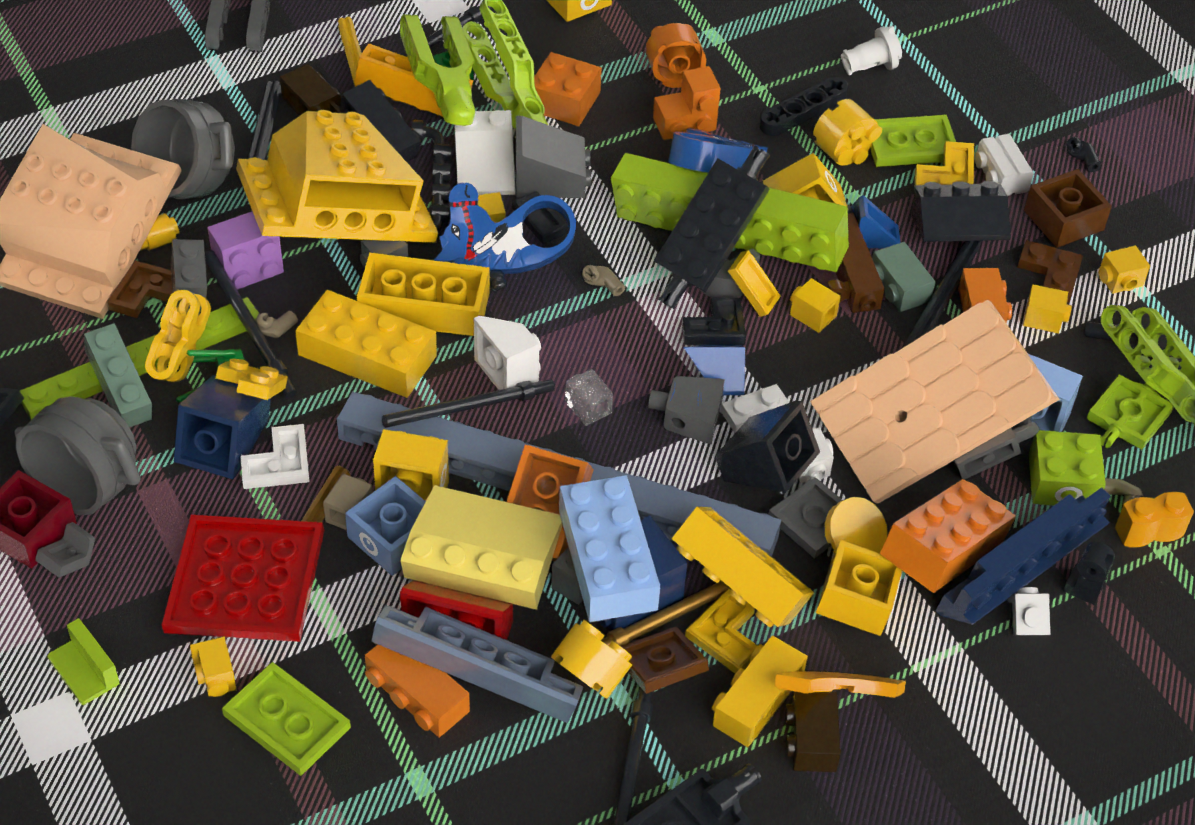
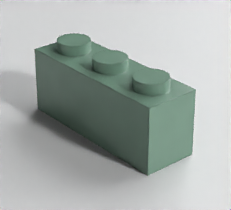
(118, 375)

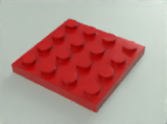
(244, 578)

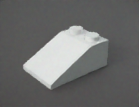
(486, 153)

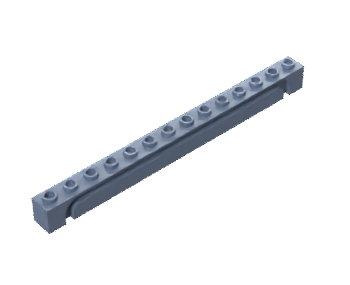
(495, 458)

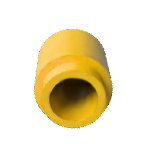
(161, 233)

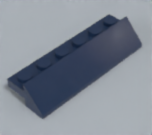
(1025, 556)

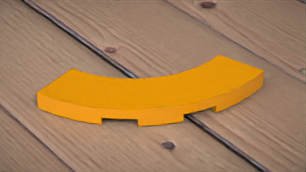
(815, 681)

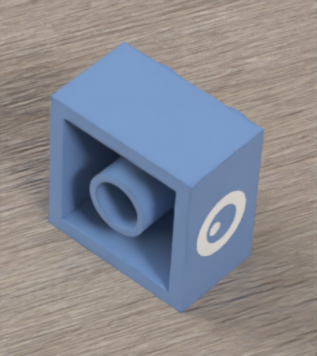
(383, 523)

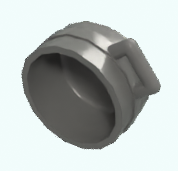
(190, 136)
(79, 452)

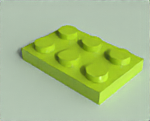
(911, 140)
(286, 718)

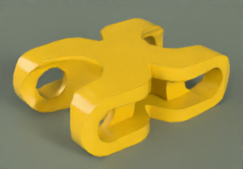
(177, 335)

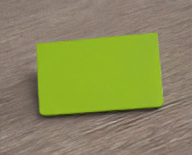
(84, 664)

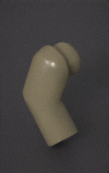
(603, 277)
(1123, 488)

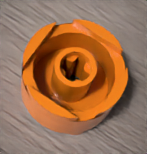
(672, 51)

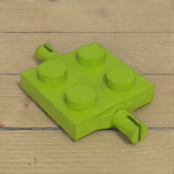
(1129, 412)

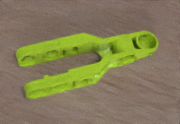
(451, 84)
(518, 93)
(1164, 376)

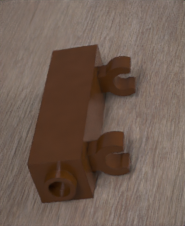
(857, 274)

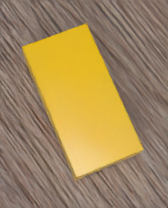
(754, 283)

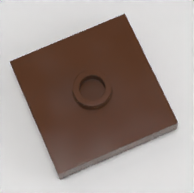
(664, 660)

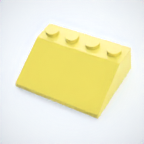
(482, 546)

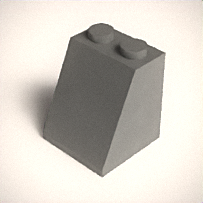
(550, 161)

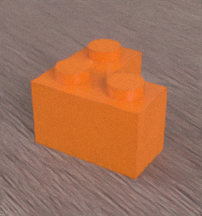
(692, 107)

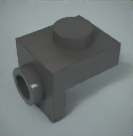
(69, 553)

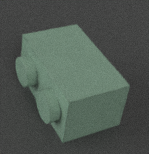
(903, 277)

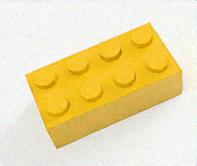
(426, 291)
(366, 343)
(741, 566)

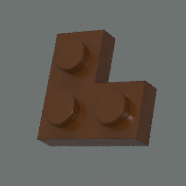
(1057, 264)
(138, 286)

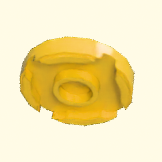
(857, 523)

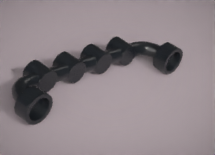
(440, 173)

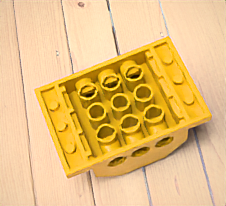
(335, 181)

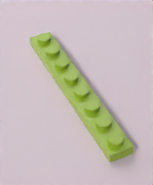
(84, 383)

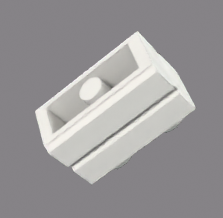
(1004, 164)

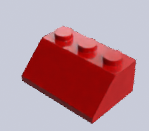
(478, 611)

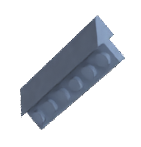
(478, 659)

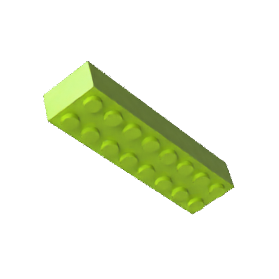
(782, 227)

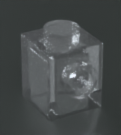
(588, 397)

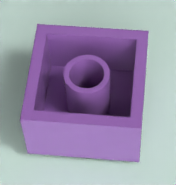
(244, 251)

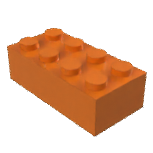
(947, 535)

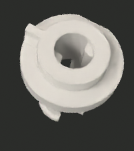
(881, 50)

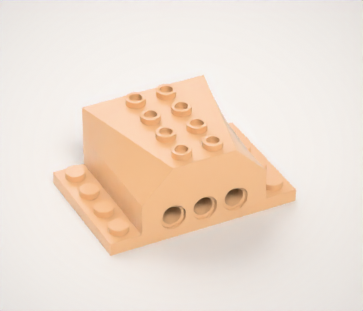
(78, 218)

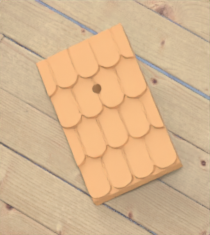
(952, 386)

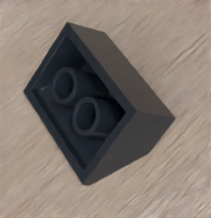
(961, 212)

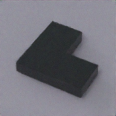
(722, 328)

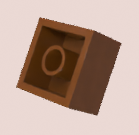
(1067, 208)

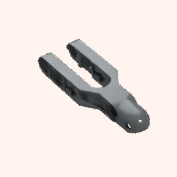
(256, 25)

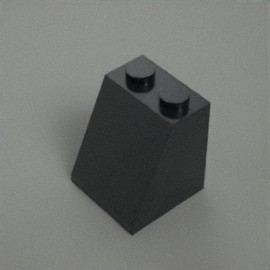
(770, 449)

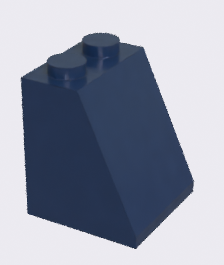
(218, 427)
(670, 571)

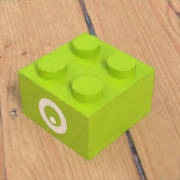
(1064, 466)

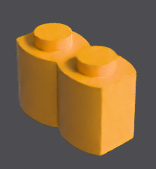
(1154, 519)

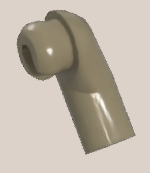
(276, 327)

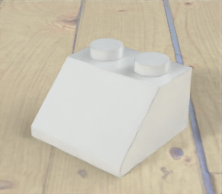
(506, 351)

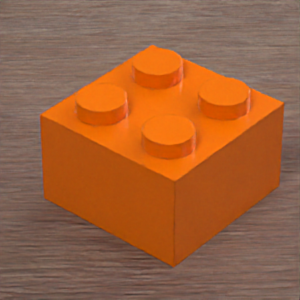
(567, 87)

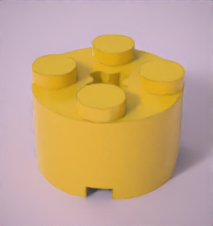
(846, 133)
(592, 659)

